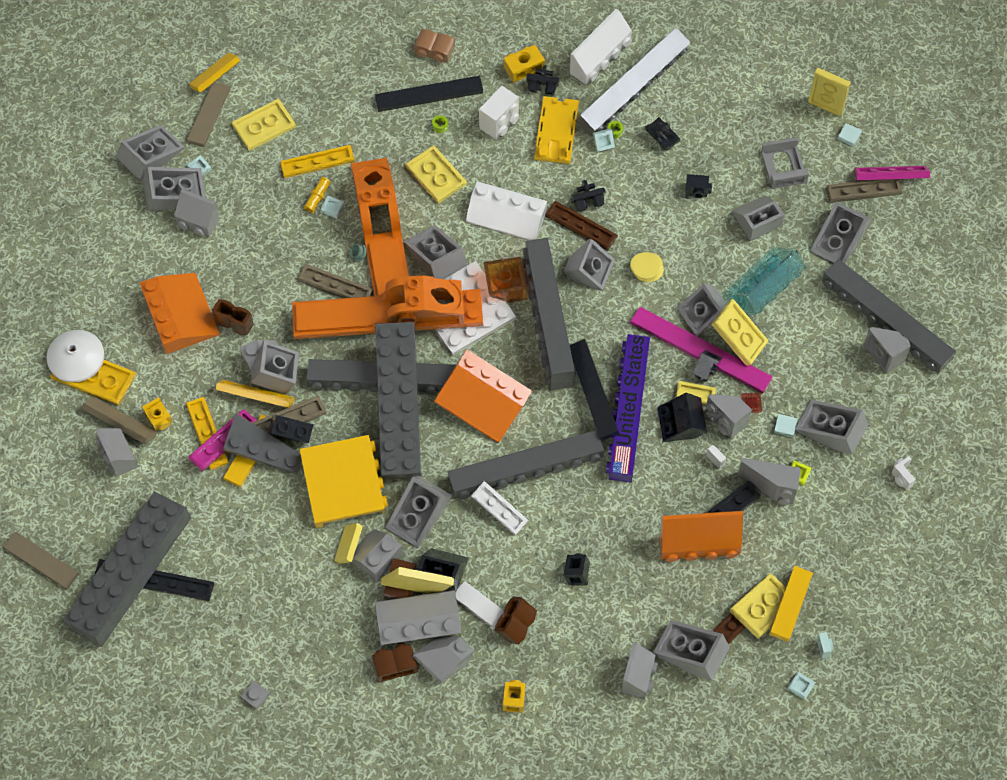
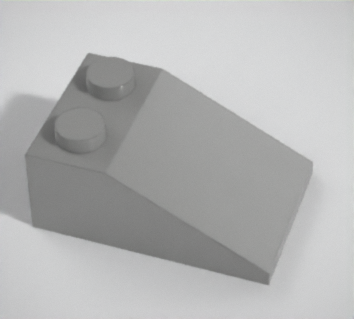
(148, 149)
(164, 185)
(840, 233)
(436, 252)
(833, 425)
(772, 479)
(418, 510)
(692, 649)

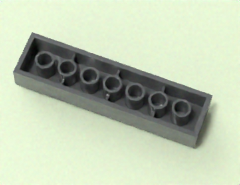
(548, 314)
(398, 400)
(127, 569)

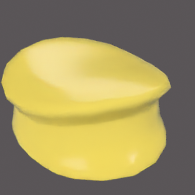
(647, 266)

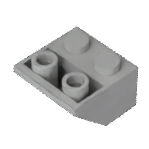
(759, 217)
(728, 413)
(115, 450)

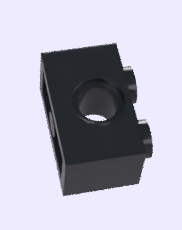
(290, 429)

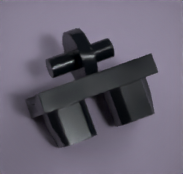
(534, 80)
(662, 133)
(580, 199)

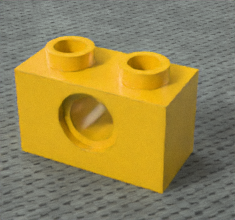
(532, 60)

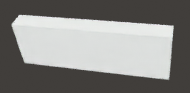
(499, 508)
(478, 604)

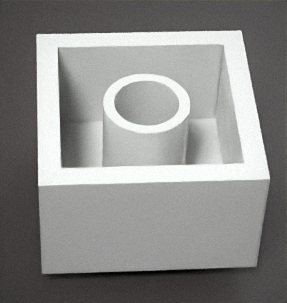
(499, 113)

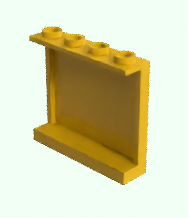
(343, 480)

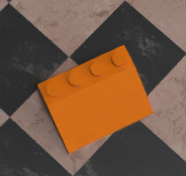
(179, 310)
(482, 396)
(701, 536)

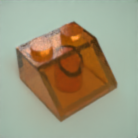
(506, 279)

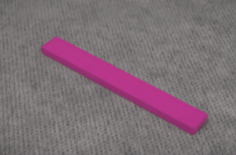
(695, 346)

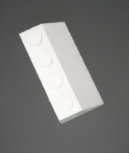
(600, 48)
(506, 211)

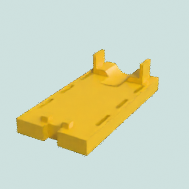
(556, 130)

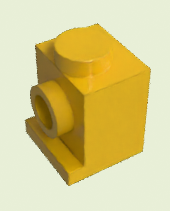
(154, 408)
(514, 704)

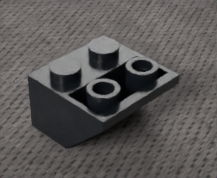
(682, 418)
(444, 564)

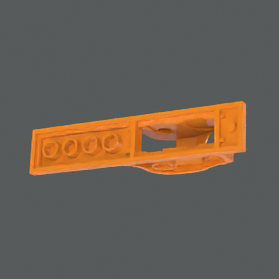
(384, 250)
(417, 305)

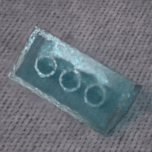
(766, 279)

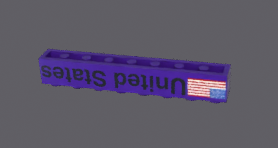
(629, 408)

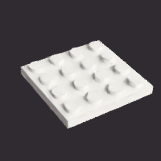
(495, 312)

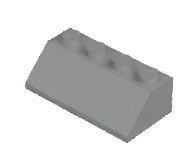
(418, 617)

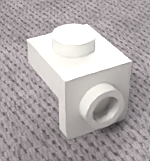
(902, 475)

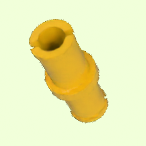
(317, 194)

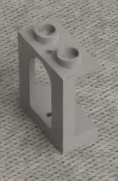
(784, 179)

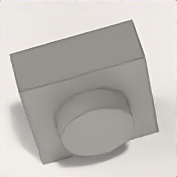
(255, 695)

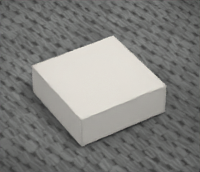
(716, 456)

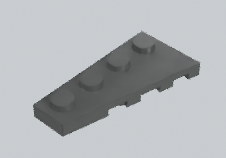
(259, 446)

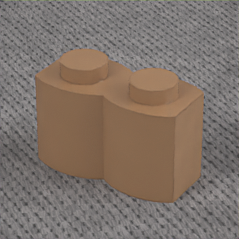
(434, 45)

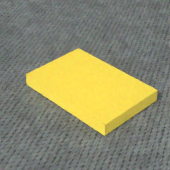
(829, 92)
(263, 124)
(436, 174)
(739, 332)
(417, 581)
(760, 606)

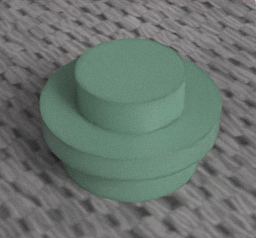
(358, 252)

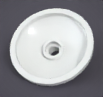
(75, 365)

